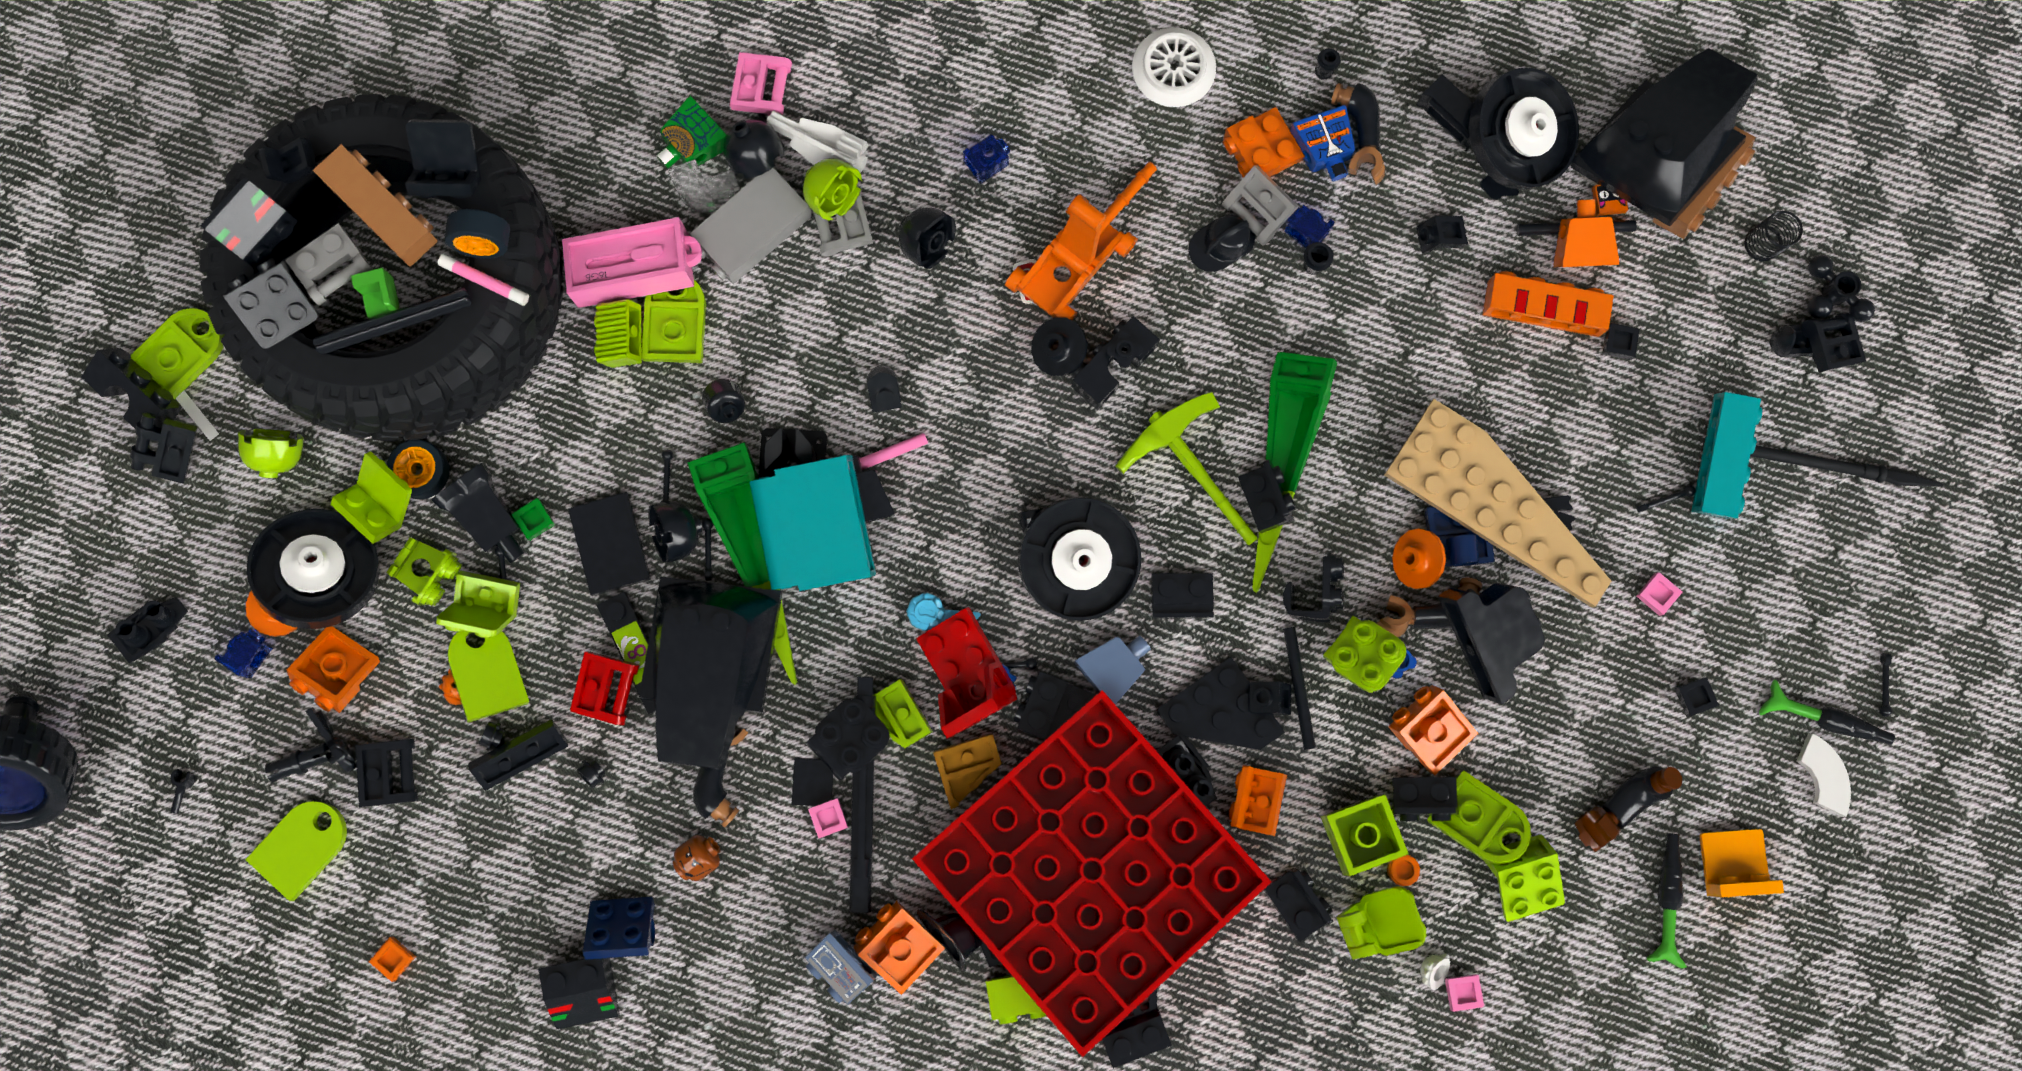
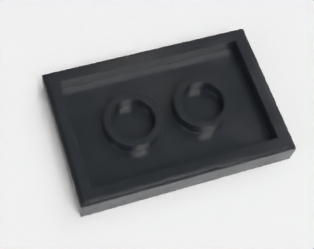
(609, 544)

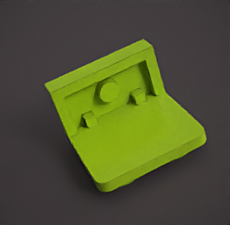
(481, 605)

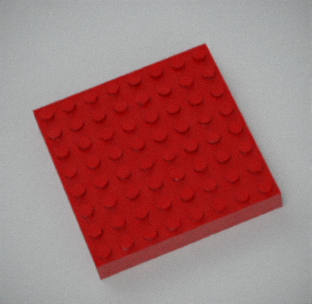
(1091, 872)

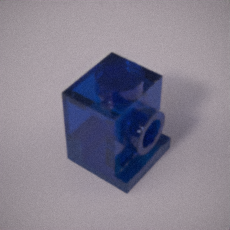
(986, 167)
(1308, 226)
(245, 653)

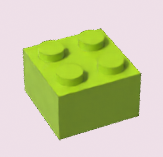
(1364, 835)

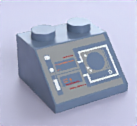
(840, 968)

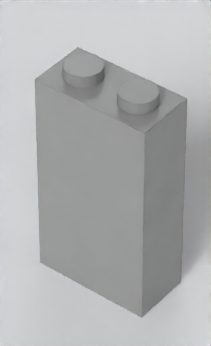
(751, 225)

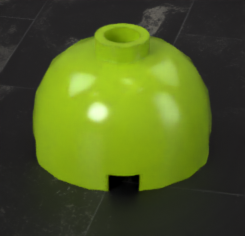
(831, 187)
(269, 451)

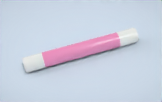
(483, 279)

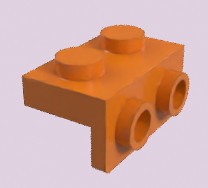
(1257, 800)

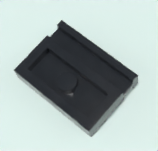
(1182, 595)

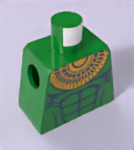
(690, 136)

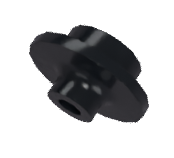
(1071, 347)

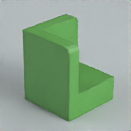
(377, 291)

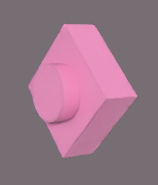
(1659, 594)
(828, 818)
(1464, 992)

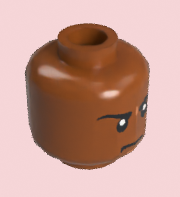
(696, 858)

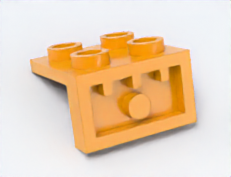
(1736, 864)

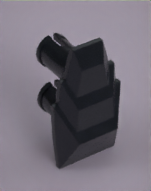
(147, 628)
(1190, 767)

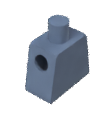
(1114, 666)

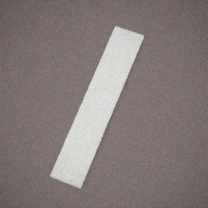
(197, 416)

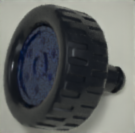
(35, 767)

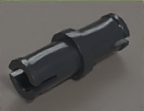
(298, 762)

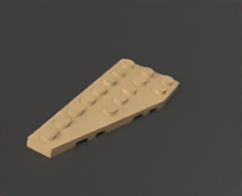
(1477, 485)

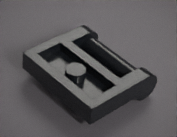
(1838, 351)
(375, 773)

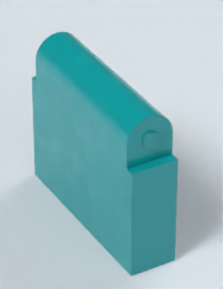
(813, 525)

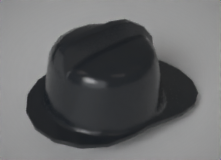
(1221, 243)
(954, 934)

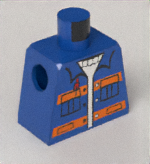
(1326, 141)

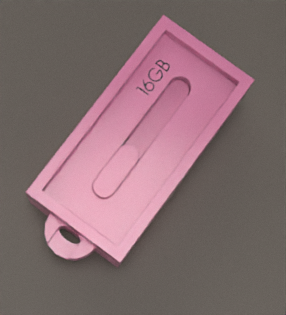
(629, 262)

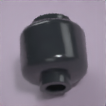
(723, 400)

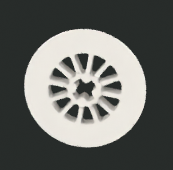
(1174, 95)

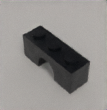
(114, 373)
(1094, 379)

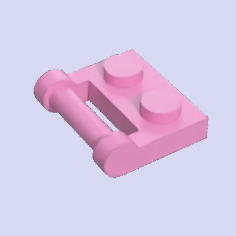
(751, 81)

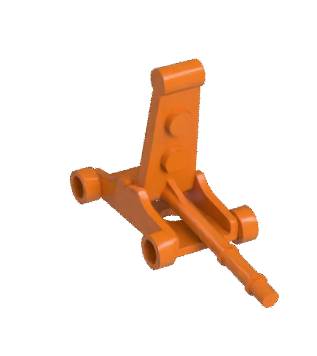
(1081, 248)

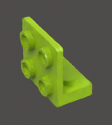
(377, 500)
(1531, 881)

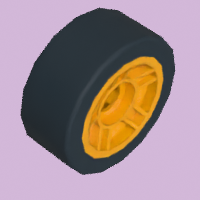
(477, 233)
(434, 463)

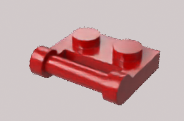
(594, 687)

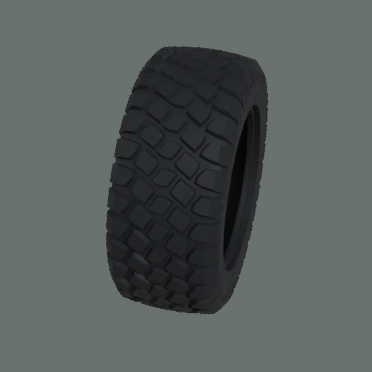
(460, 362)

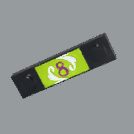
(628, 636)

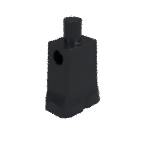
(481, 512)

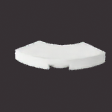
(1828, 775)

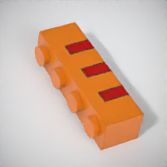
(1548, 304)

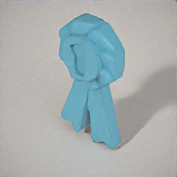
(928, 611)

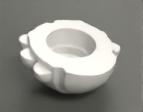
(1434, 970)

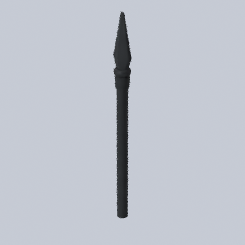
(1866, 471)

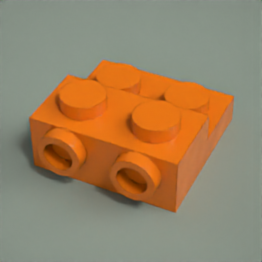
(1263, 143)
(332, 669)
(1432, 728)
(897, 946)

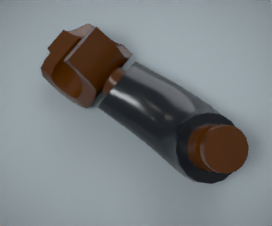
(1636, 794)

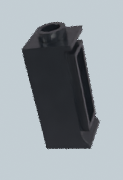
(1449, 109)

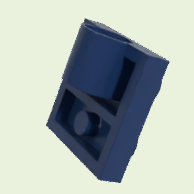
(1460, 543)
(619, 928)

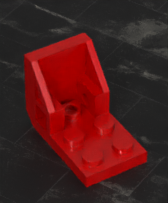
(968, 670)

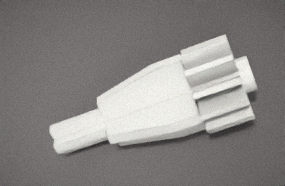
(820, 140)

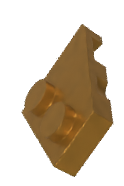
(966, 766)

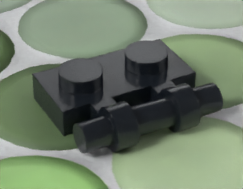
(173, 449)

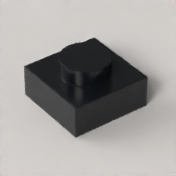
(1621, 341)
(1696, 697)

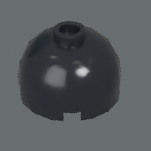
(752, 148)
(925, 235)
(674, 530)

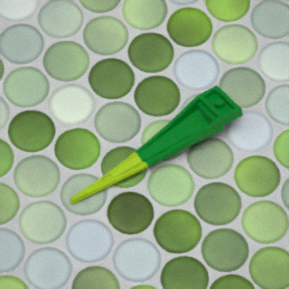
(1296, 407)
(726, 493)

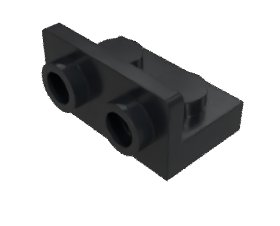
(1266, 497)
(1425, 797)
(1298, 903)

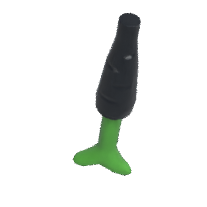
(1827, 718)
(1670, 899)

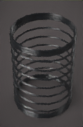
(1764, 224)

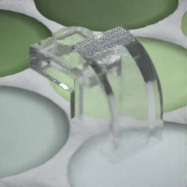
(700, 193)

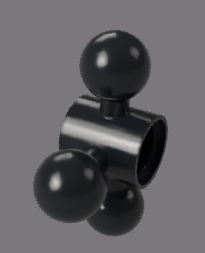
(1822, 305)

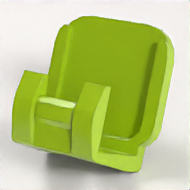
(428, 588)
(1366, 654)
(1382, 923)

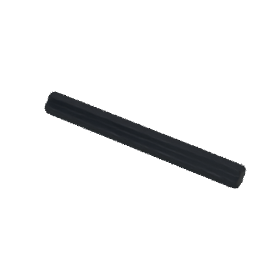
(392, 321)

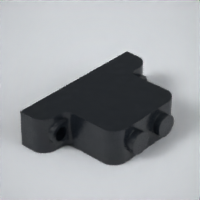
(1495, 634)

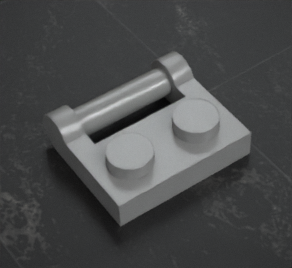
(1265, 198)
(852, 227)
(322, 258)

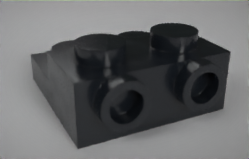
(1049, 705)

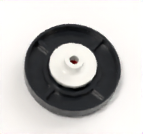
(1524, 128)
(1052, 551)
(312, 569)

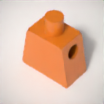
(1586, 239)

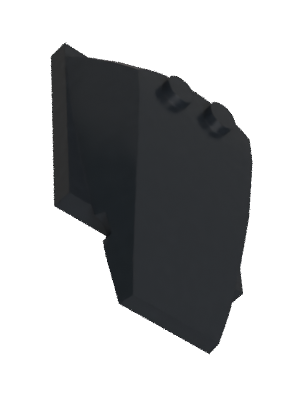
(1671, 136)
(707, 665)

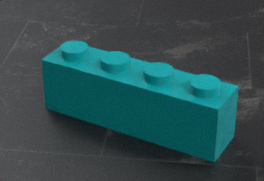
(1727, 455)

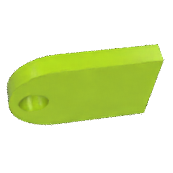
(674, 326)
(177, 353)
(486, 676)
(1484, 821)
(299, 848)

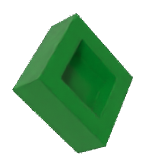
(533, 519)

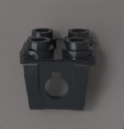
(1331, 596)
(849, 738)

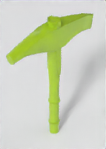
(1165, 432)

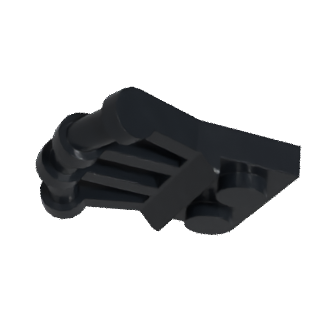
(1137, 1035)

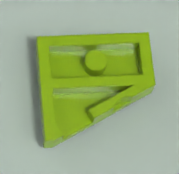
(901, 714)

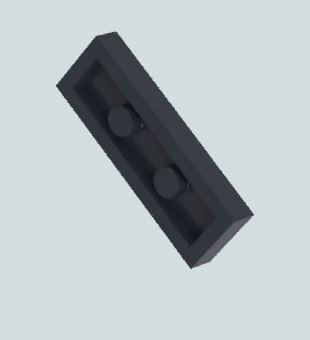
(518, 754)

